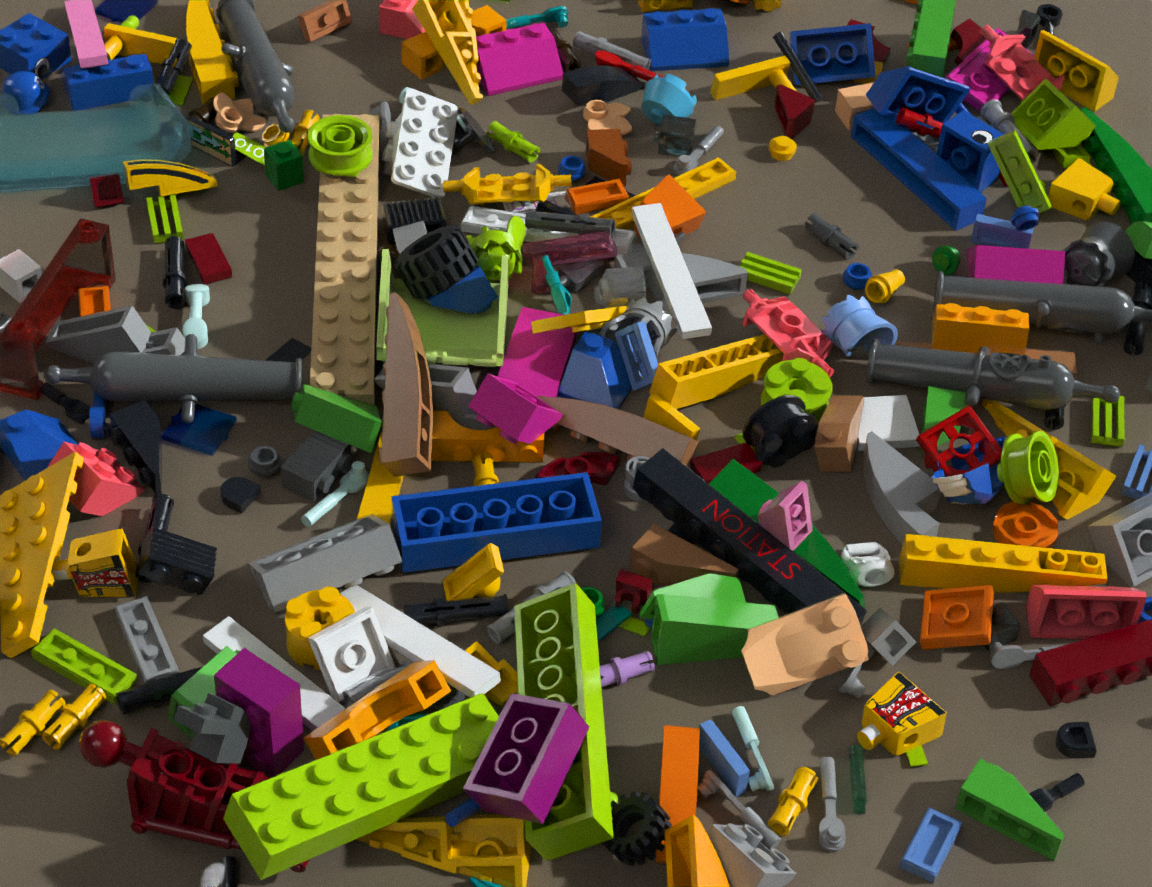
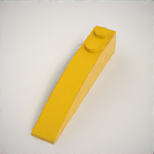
(714, 371)

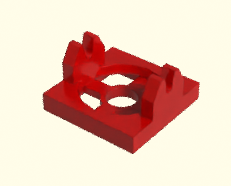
(978, 434)

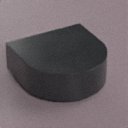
(239, 493)
(1076, 740)

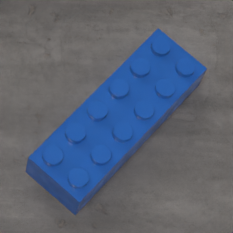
(515, 516)

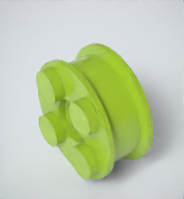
(340, 145)
(799, 379)
(1029, 467)

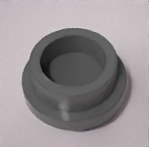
(264, 461)

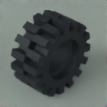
(647, 838)

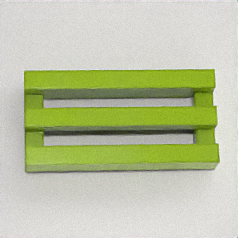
(162, 205)
(771, 273)
(1119, 422)

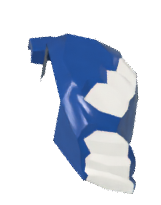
(974, 486)

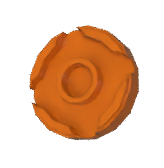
(1025, 525)

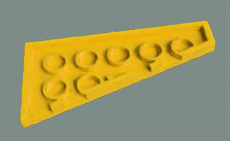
(30, 540)

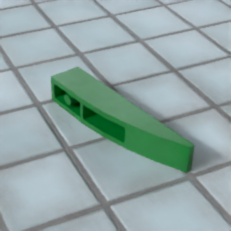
(1124, 166)
(749, 495)

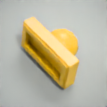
(476, 576)

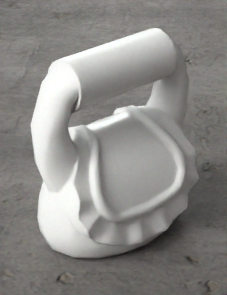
(868, 570)

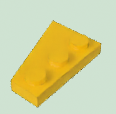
(578, 321)

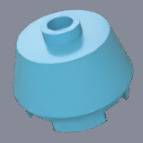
(667, 97)

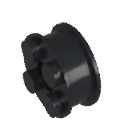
(780, 430)

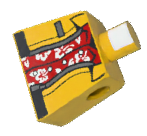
(100, 565)
(900, 717)

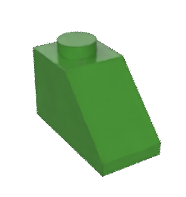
(940, 405)

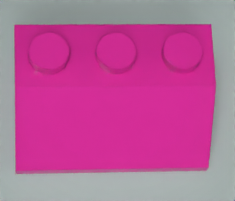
(517, 59)
(1016, 264)

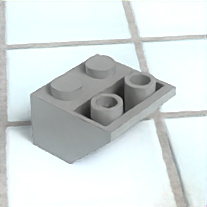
(747, 858)

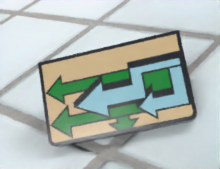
(214, 141)

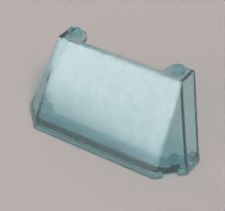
(73, 145)

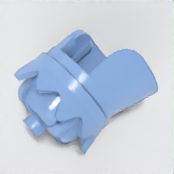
(856, 324)

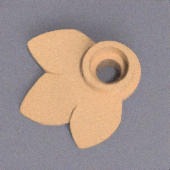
(236, 115)
(607, 116)

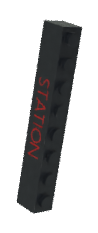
(733, 535)

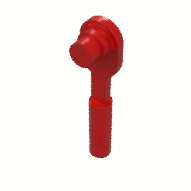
(606, 58)

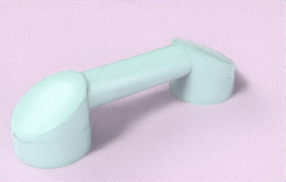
(196, 296)

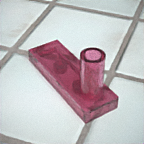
(566, 251)

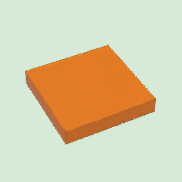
(957, 617)

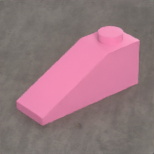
(788, 515)

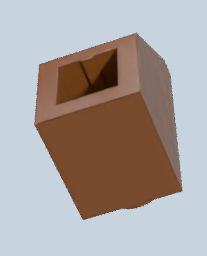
(607, 154)

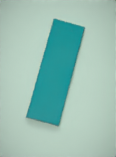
(610, 620)

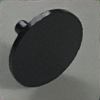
(474, 132)

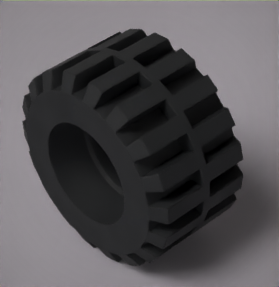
(435, 261)

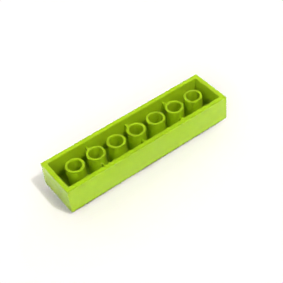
(562, 664)
(359, 787)

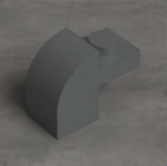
(218, 727)

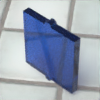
(120, 9)
(203, 433)

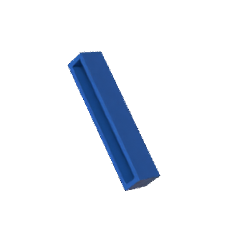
(918, 168)

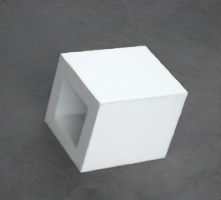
(18, 274)

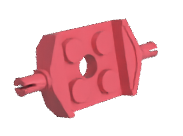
(1009, 57)
(788, 329)

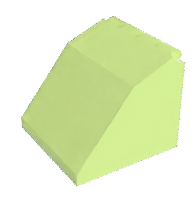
(449, 334)

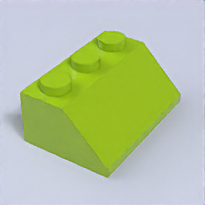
(1051, 119)

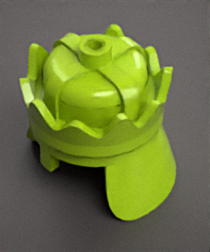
(493, 244)

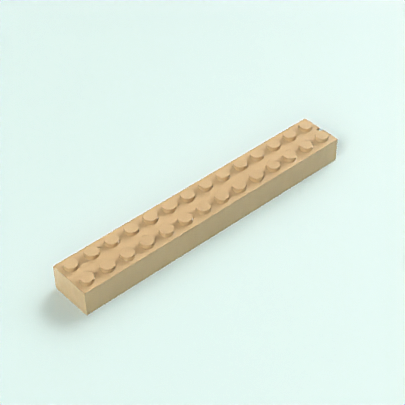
(347, 280)

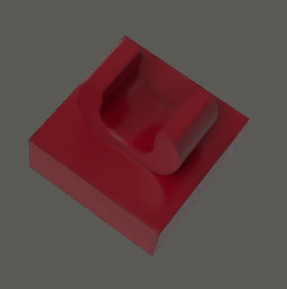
(106, 189)
(632, 588)

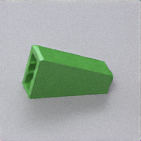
(703, 628)

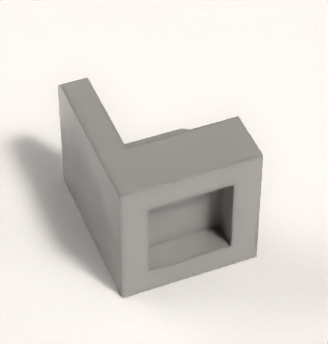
(887, 636)

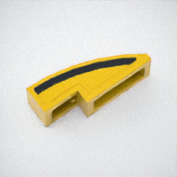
(167, 176)

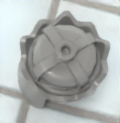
(656, 321)

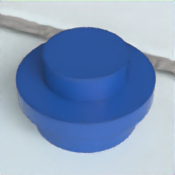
(572, 165)
(1025, 218)
(856, 276)

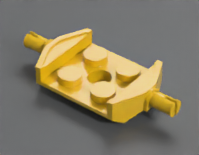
(507, 188)

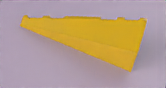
(454, 38)
(1080, 480)
(480, 846)

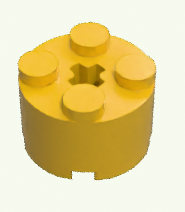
(309, 615)

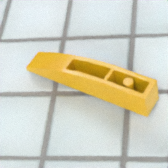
(208, 64)
(1007, 567)

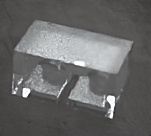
(620, 286)

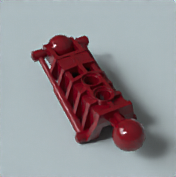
(171, 785)

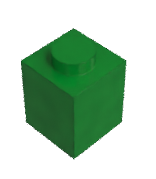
(283, 165)

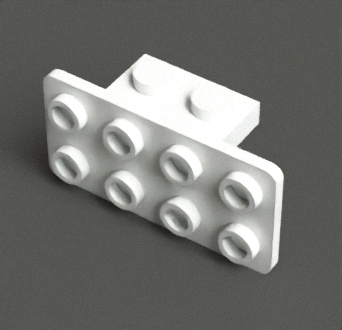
(421, 143)

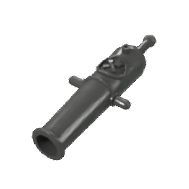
(262, 71)
(1047, 304)
(985, 376)
(184, 378)

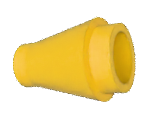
(883, 286)

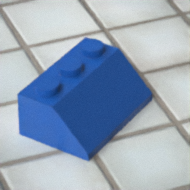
(685, 39)
(835, 53)
(106, 83)
(916, 92)

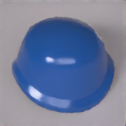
(27, 90)

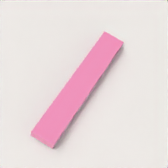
(86, 33)

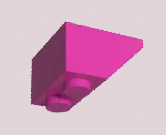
(512, 410)

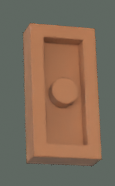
(324, 19)

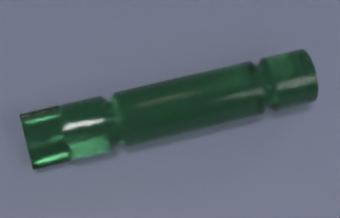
(858, 782)

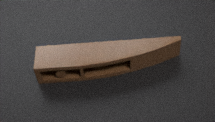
(406, 396)
(619, 430)

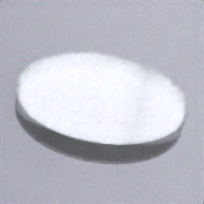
(214, 875)

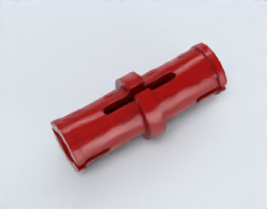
(909, 118)

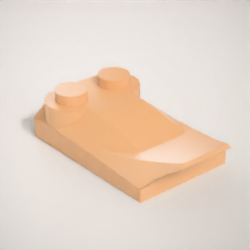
(804, 646)

